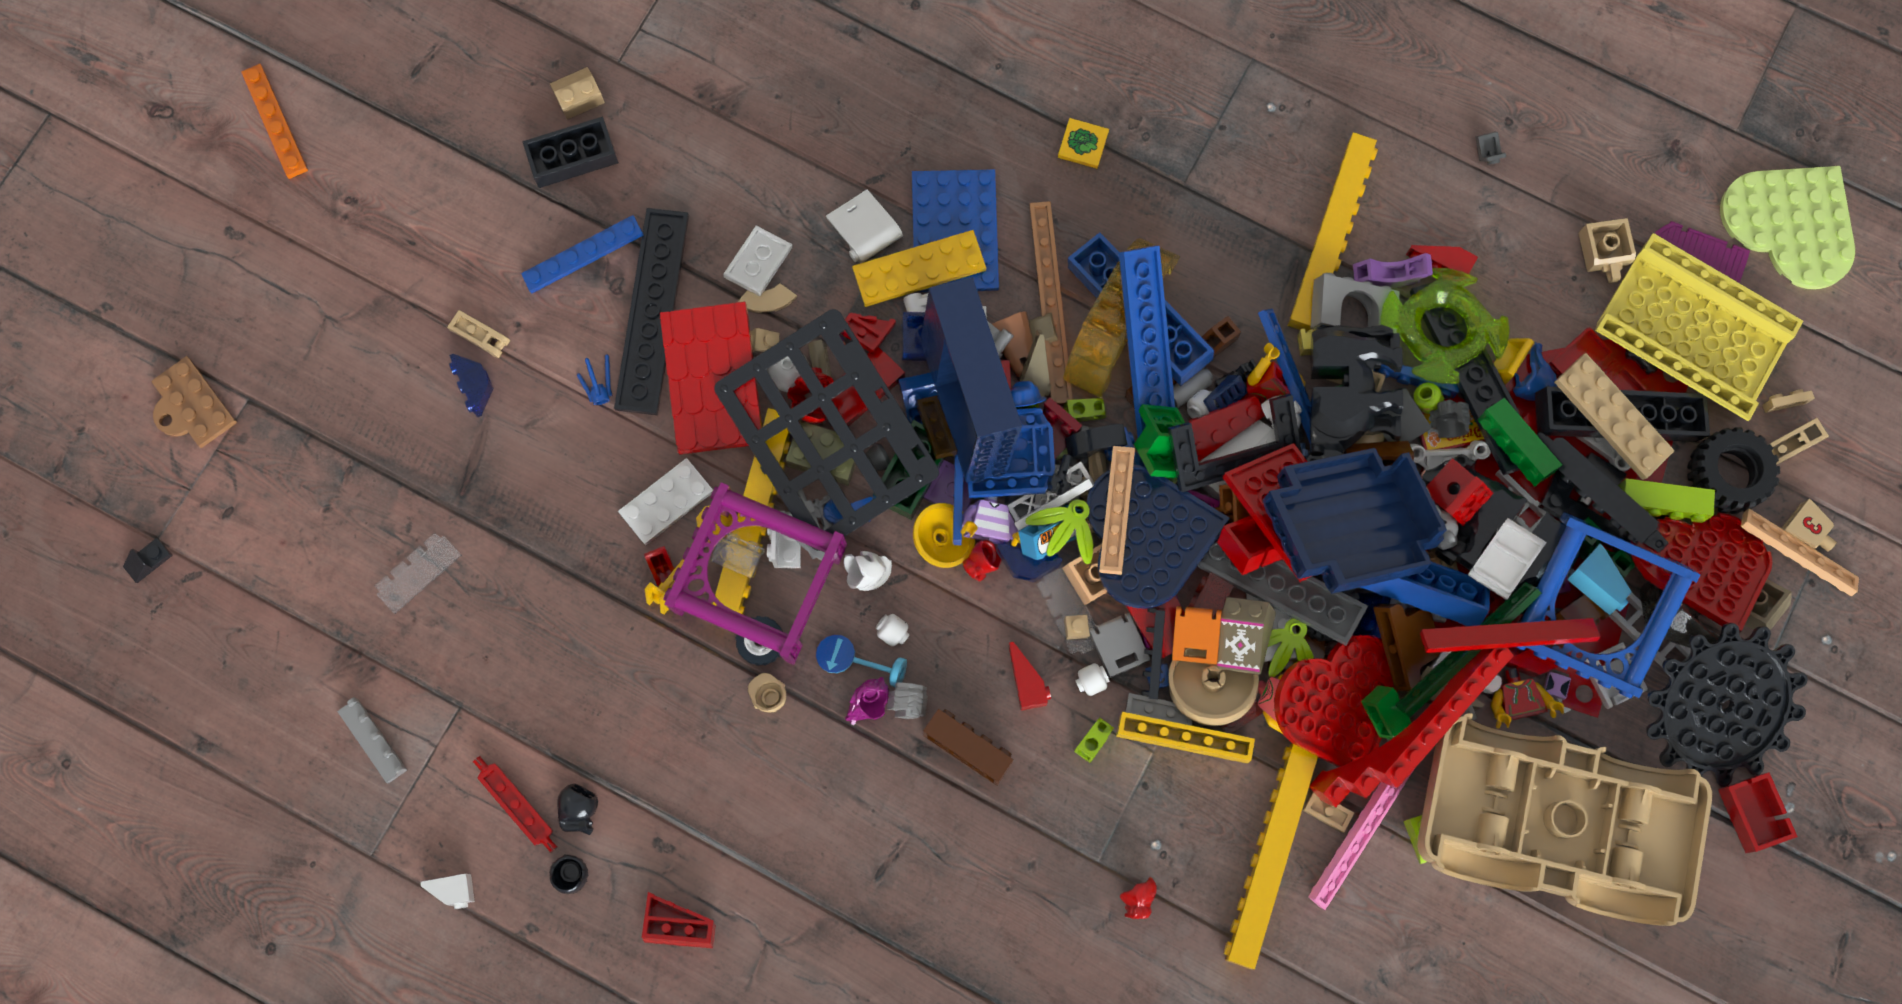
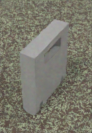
(1118, 641)

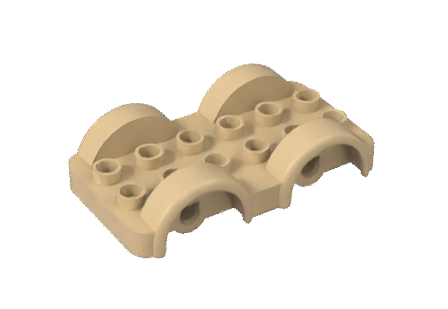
(1565, 823)

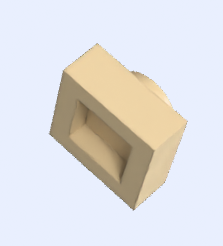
(1076, 627)

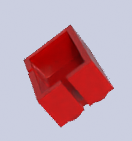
(1247, 545)
(1752, 811)

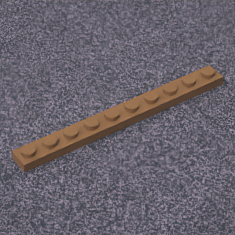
(1050, 297)

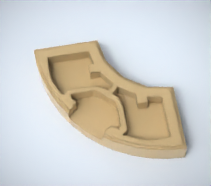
(770, 300)

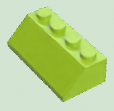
(1671, 499)

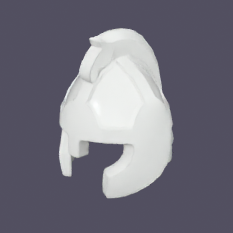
(867, 571)

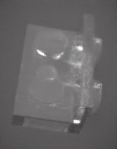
(737, 554)

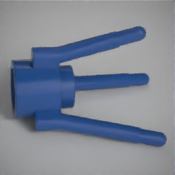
(598, 394)

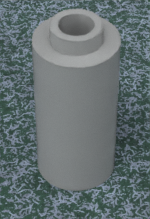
(1198, 382)

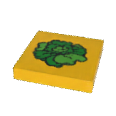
(1083, 143)

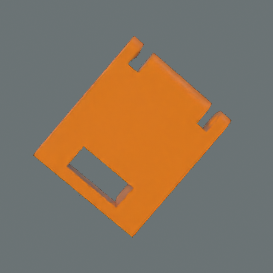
(1197, 631)

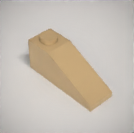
(1799, 440)

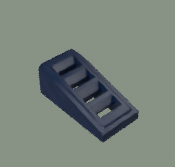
(1236, 388)

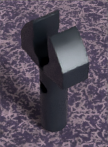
(1060, 477)

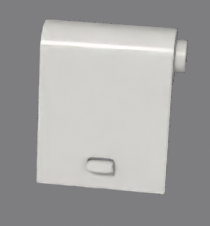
(864, 226)

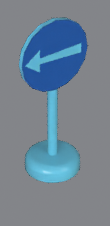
(838, 653)

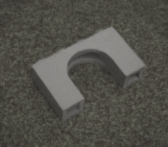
(1330, 292)

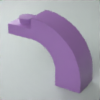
(1394, 273)

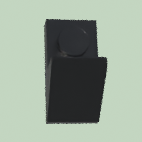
(145, 561)

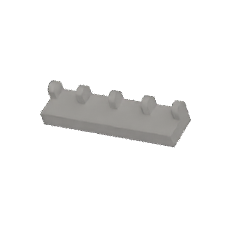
(372, 740)

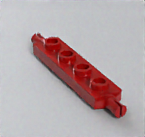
(515, 804)

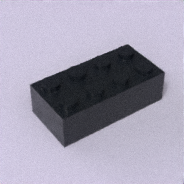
(570, 152)

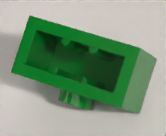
(1383, 713)

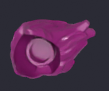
(868, 701)

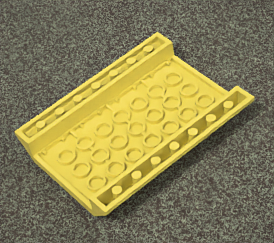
(1698, 325)

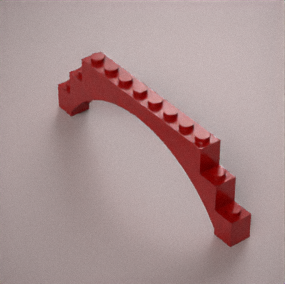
(1403, 753)

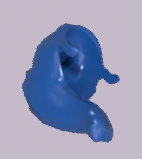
(1539, 378)

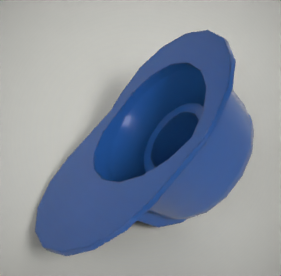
(1026, 394)

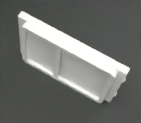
(1507, 558)

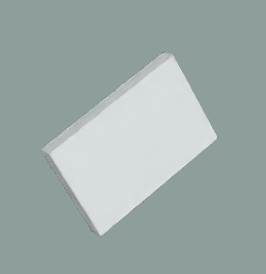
(757, 260)

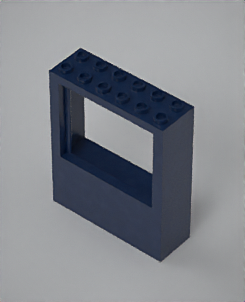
(970, 380)

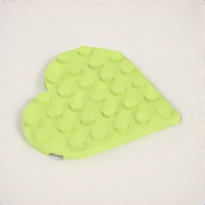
(1796, 219)

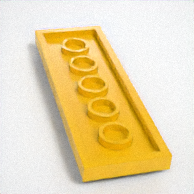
(919, 268)

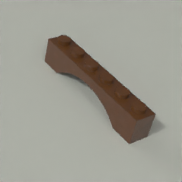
(1217, 337)

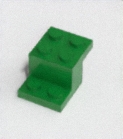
(1154, 441)

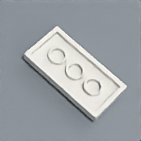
(666, 501)

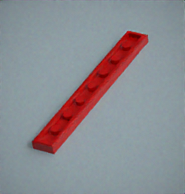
(1509, 635)

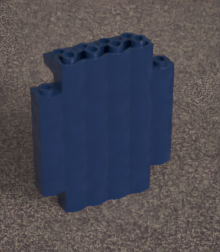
(1355, 519)

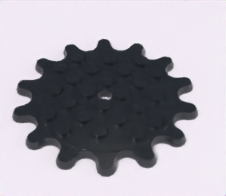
(1758, 707)

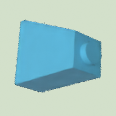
(1601, 581)

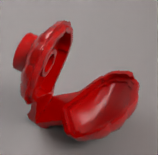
(797, 394)

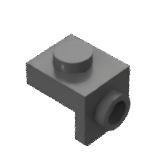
(1489, 148)

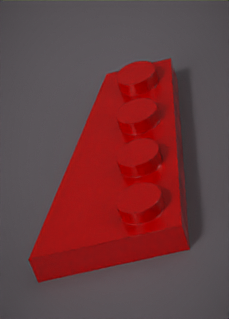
(1224, 424)

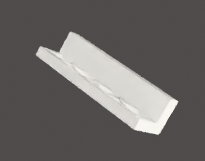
(1057, 501)

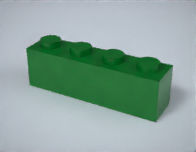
(1519, 442)

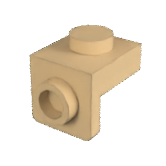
(763, 339)

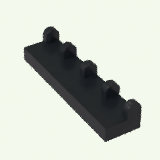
(1156, 653)

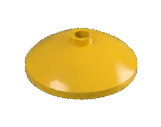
(938, 521)

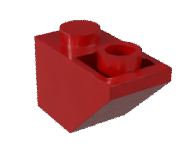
(1530, 664)

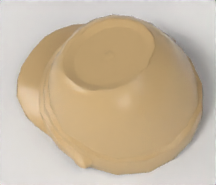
(767, 693)

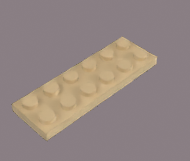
(1614, 416)

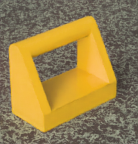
(1513, 357)

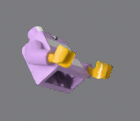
(989, 522)

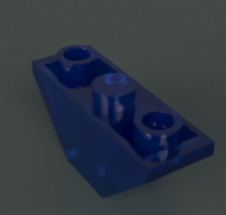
(473, 382)
(1025, 567)

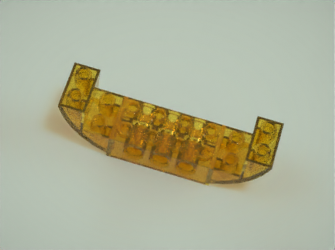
(1105, 331)

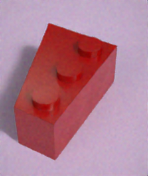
(675, 925)

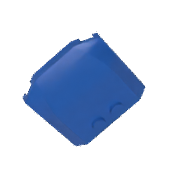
(1030, 464)

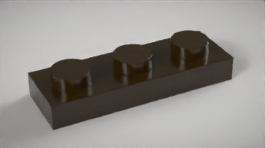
(936, 427)

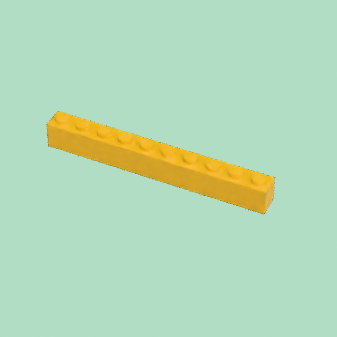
(1335, 223)
(732, 585)
(1271, 857)

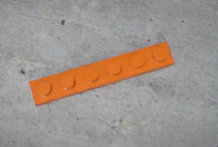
(274, 121)

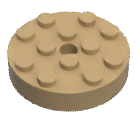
(1210, 701)

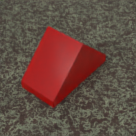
(659, 564)

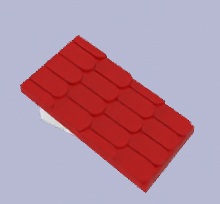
(700, 351)

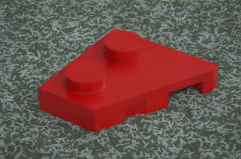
(869, 330)

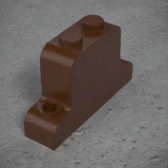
(1403, 643)

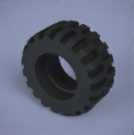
(1754, 454)

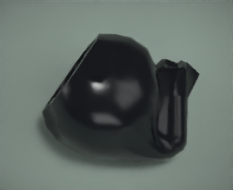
(575, 808)

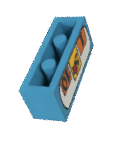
(1036, 538)

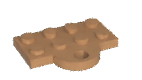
(190, 404)

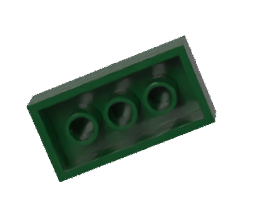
(897, 473)

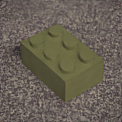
(826, 443)

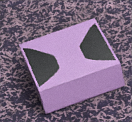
(1557, 685)

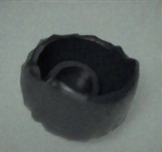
(568, 874)

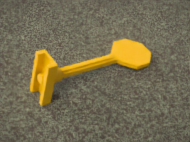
(656, 593)

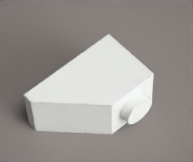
(452, 890)

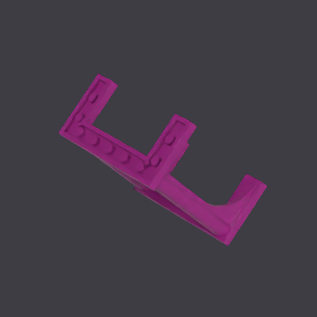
(726, 502)

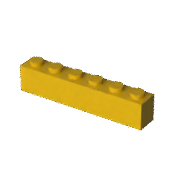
(1185, 737)

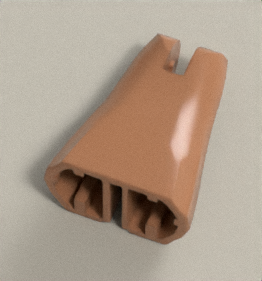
(1021, 342)

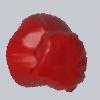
(982, 560)
(1139, 899)

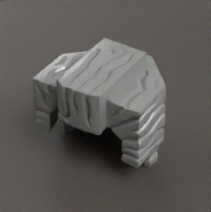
(908, 700)

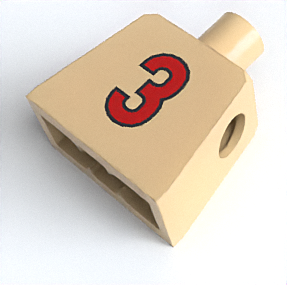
(1810, 526)

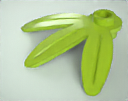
(1071, 520)
(1289, 642)

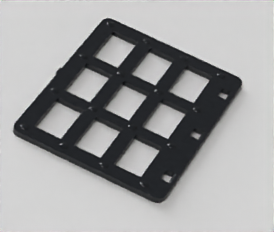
(866, 380)

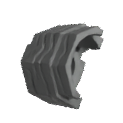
(1451, 419)

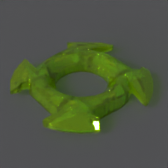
(1448, 293)

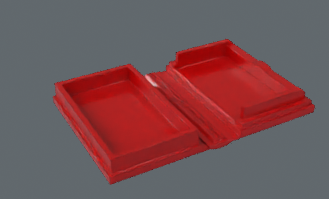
(1601, 354)

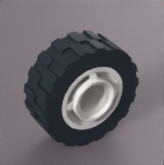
(753, 653)

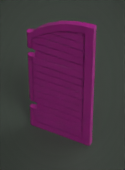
(1707, 249)

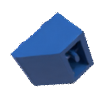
(913, 389)

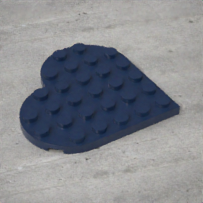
(1163, 540)

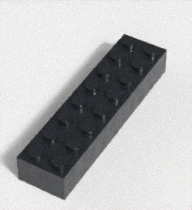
(1670, 413)

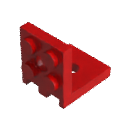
(1470, 497)

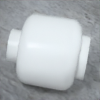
(1196, 406)
(892, 630)
(1092, 679)

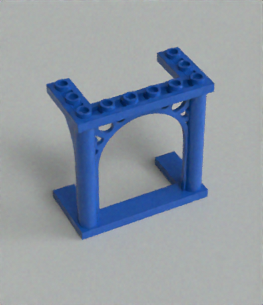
(1649, 642)

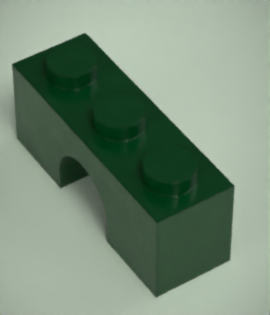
(1620, 558)

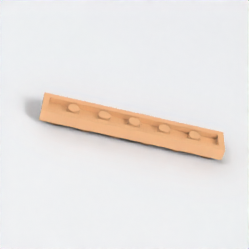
(1117, 510)
(1800, 552)

